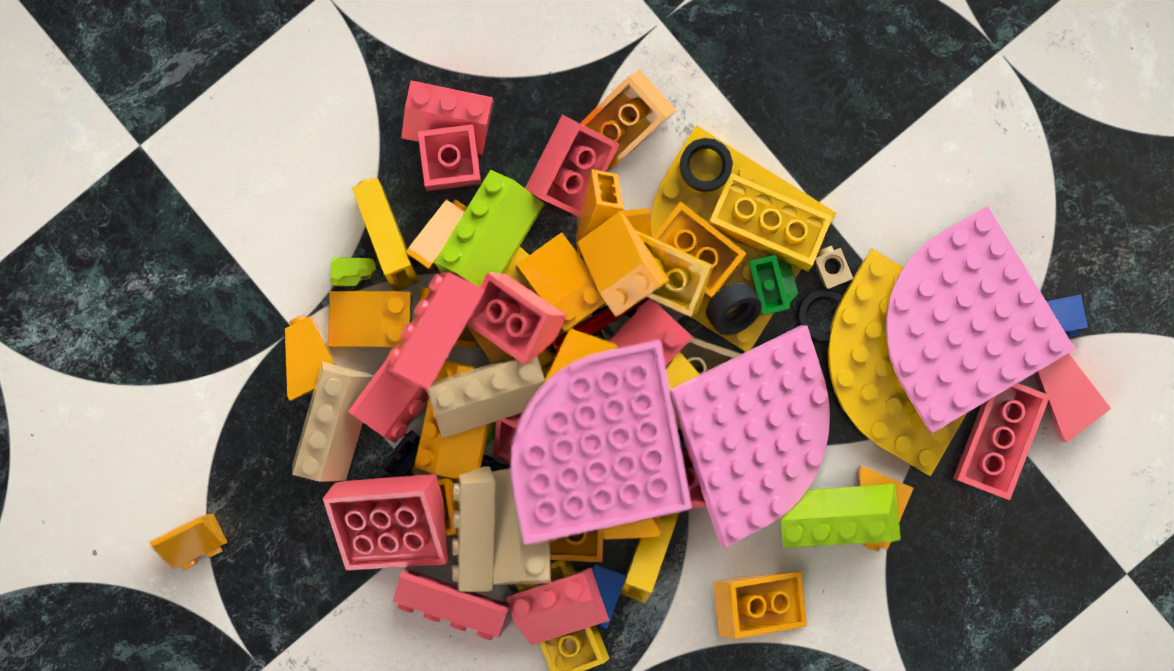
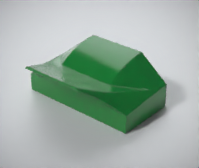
(773, 283)

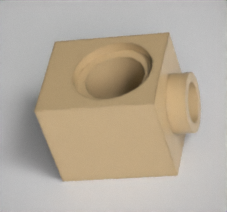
(832, 280)

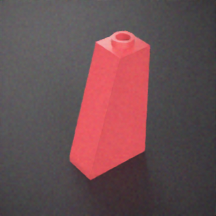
(1073, 398)

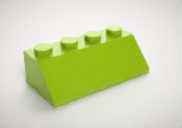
(489, 230)
(843, 517)

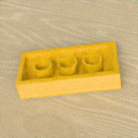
(770, 222)
(686, 276)
(573, 650)

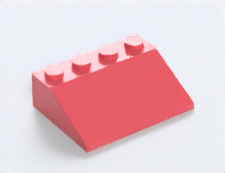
(388, 522)

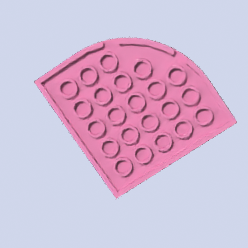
(967, 321)
(756, 432)
(598, 446)

